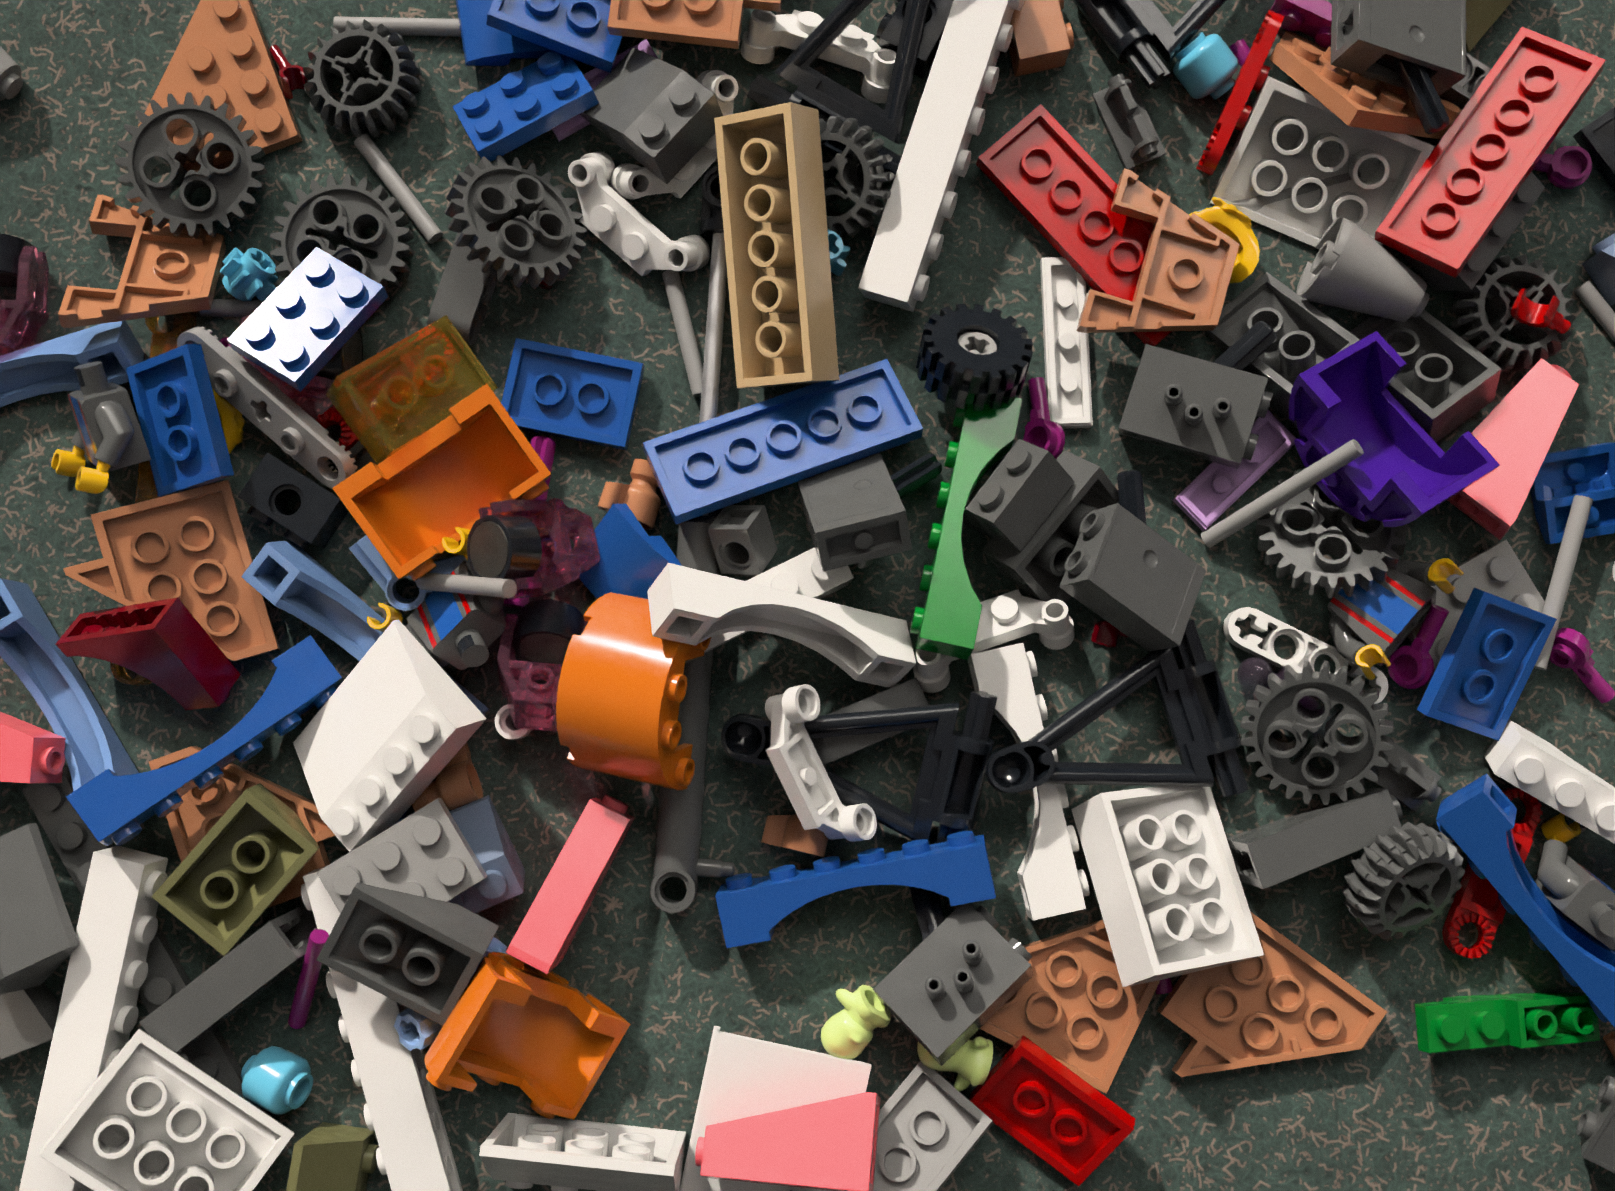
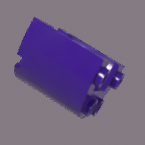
(1401, 464)

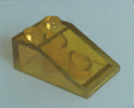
(407, 388)

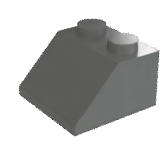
(1018, 495)

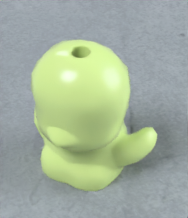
(852, 1027)
(970, 1062)

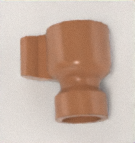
(638, 495)
(455, 784)
(789, 833)

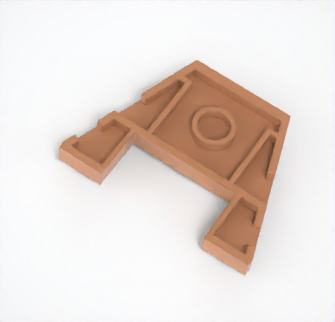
(1181, 272)
(159, 276)

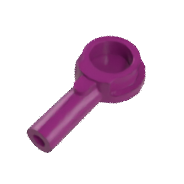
(1566, 166)
(1041, 429)
(1573, 651)
(1412, 664)

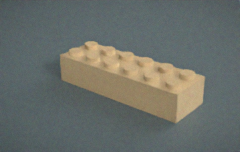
(777, 246)

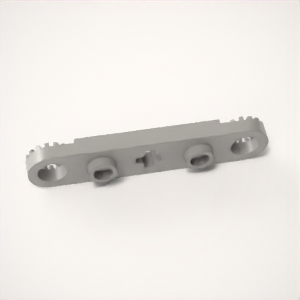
(271, 409)

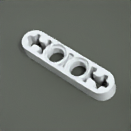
(1306, 646)

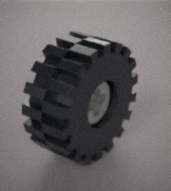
(974, 357)

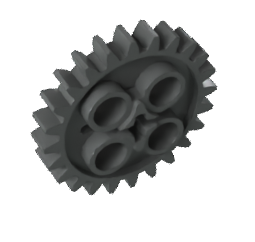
(154, 145)
(358, 209)
(515, 222)
(1327, 532)
(1350, 756)

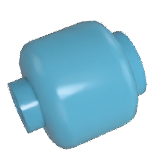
(1206, 66)
(276, 1080)

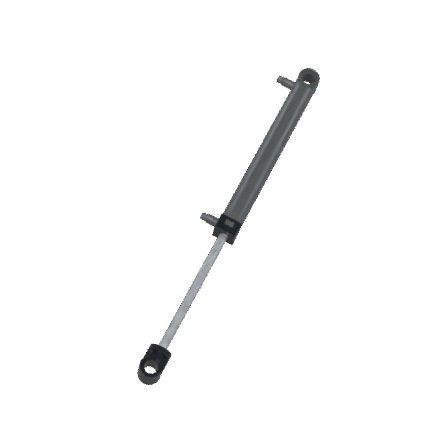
(682, 810)

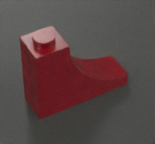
(160, 644)

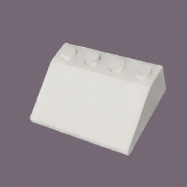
(1299, 142)
(383, 737)
(1165, 882)
(163, 1128)
(583, 1155)

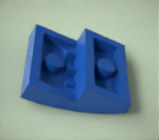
(488, 45)
(1574, 472)
(627, 555)

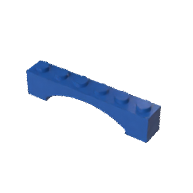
(118, 804)
(1482, 825)
(951, 868)

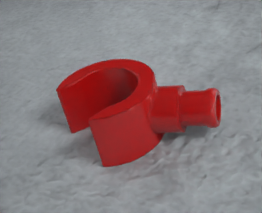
(1539, 314)

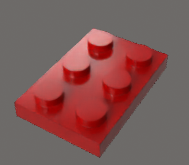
(1052, 1111)

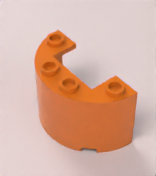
(442, 483)
(625, 695)
(526, 1033)

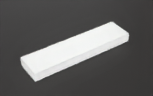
(1064, 347)

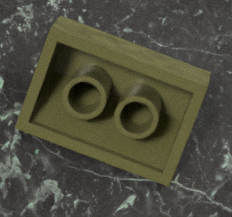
(238, 868)
(333, 1159)

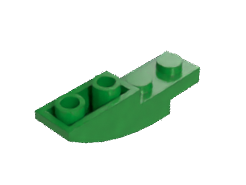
(1505, 1020)

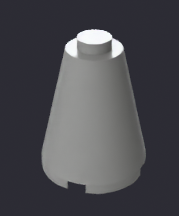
(1361, 276)

